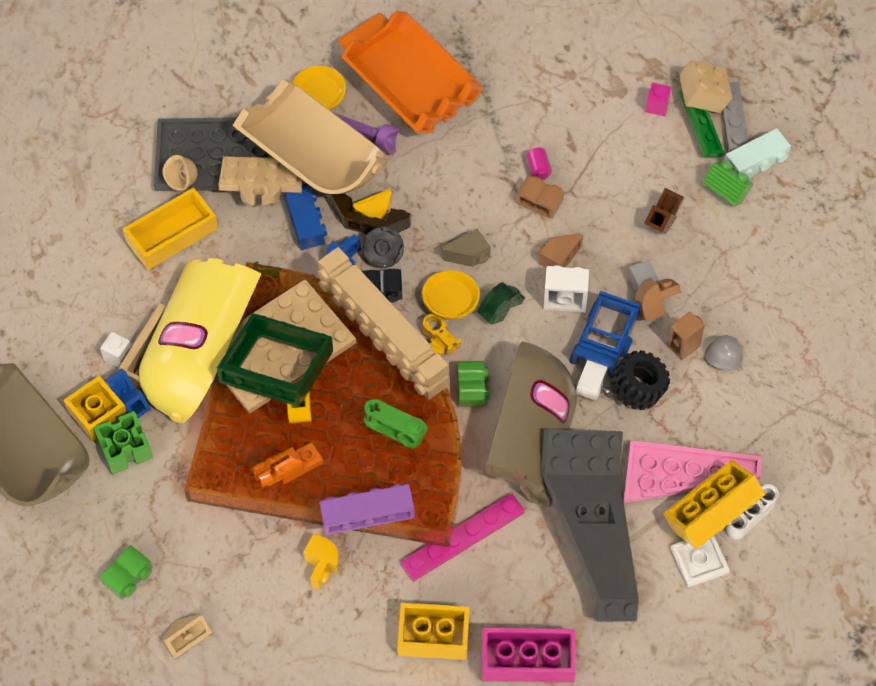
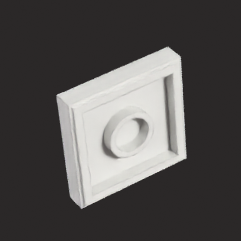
(700, 563)

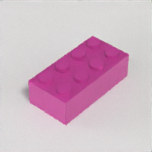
(528, 655)

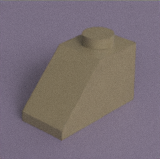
(467, 250)

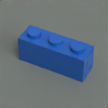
(306, 218)

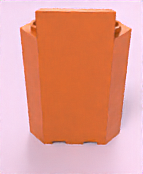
(409, 70)

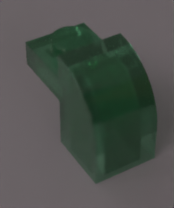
(499, 301)

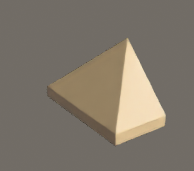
(185, 634)

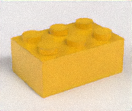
(433, 631)

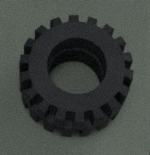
(649, 370)

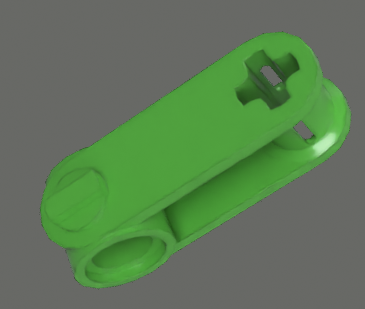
(394, 423)

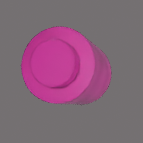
(539, 163)

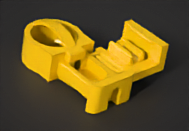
(441, 338)

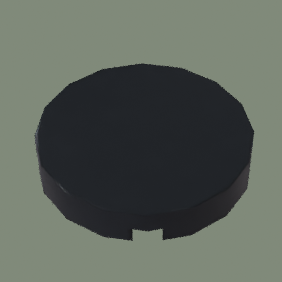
(383, 247)

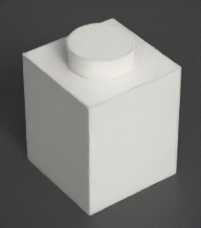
(115, 349)

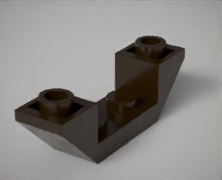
(342, 205)

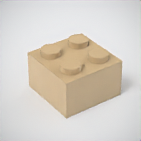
(705, 86)

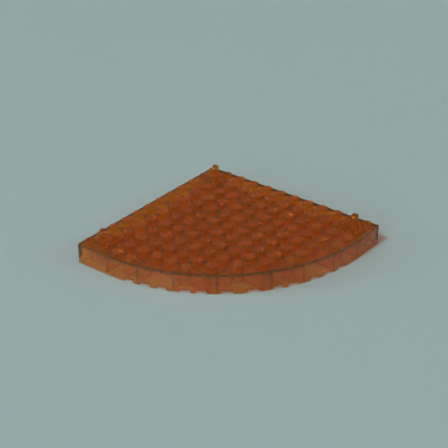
(351, 452)

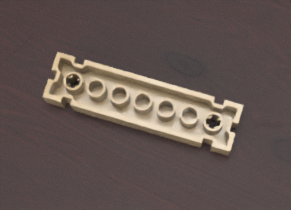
(383, 324)

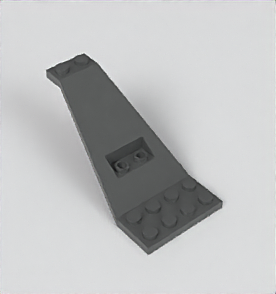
(585, 472)

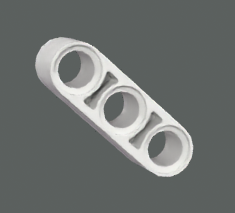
(592, 379)
(748, 520)

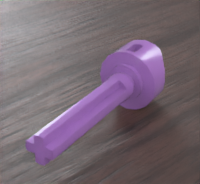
(384, 137)

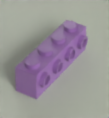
(367, 509)

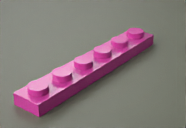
(463, 537)

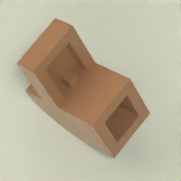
(650, 297)

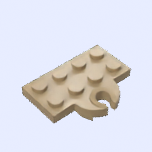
(256, 177)

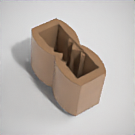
(540, 196)

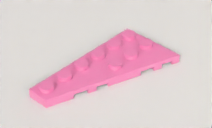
(672, 470)

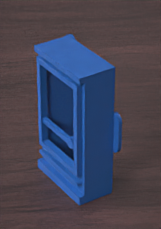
(599, 352)

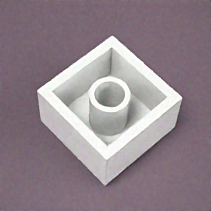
(566, 288)

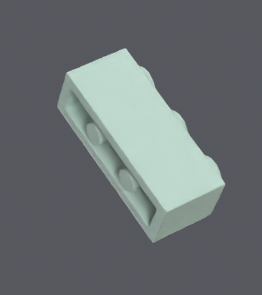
(759, 153)

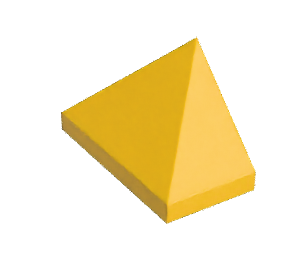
(375, 206)

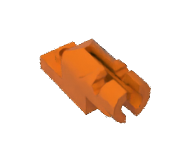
(287, 465)

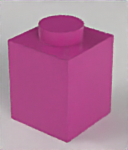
(658, 99)

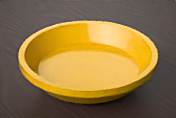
(322, 84)
(450, 294)

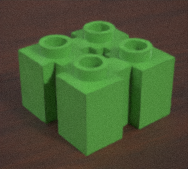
(123, 442)

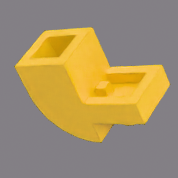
(302, 413)
(325, 557)

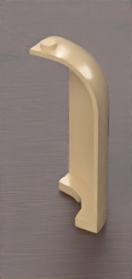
(311, 140)

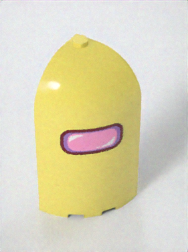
(194, 335)

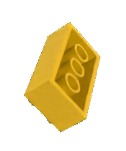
(714, 504)

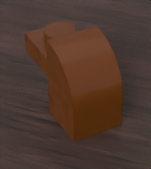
(664, 213)

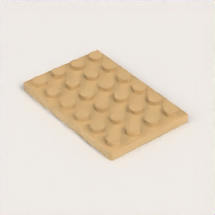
(301, 308)

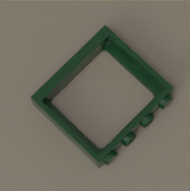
(258, 327)

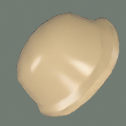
(179, 172)

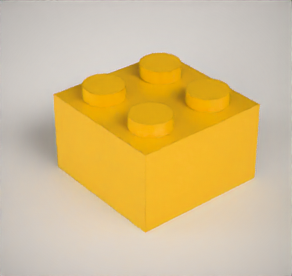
(94, 406)

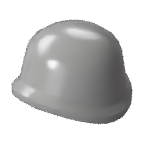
(724, 353)

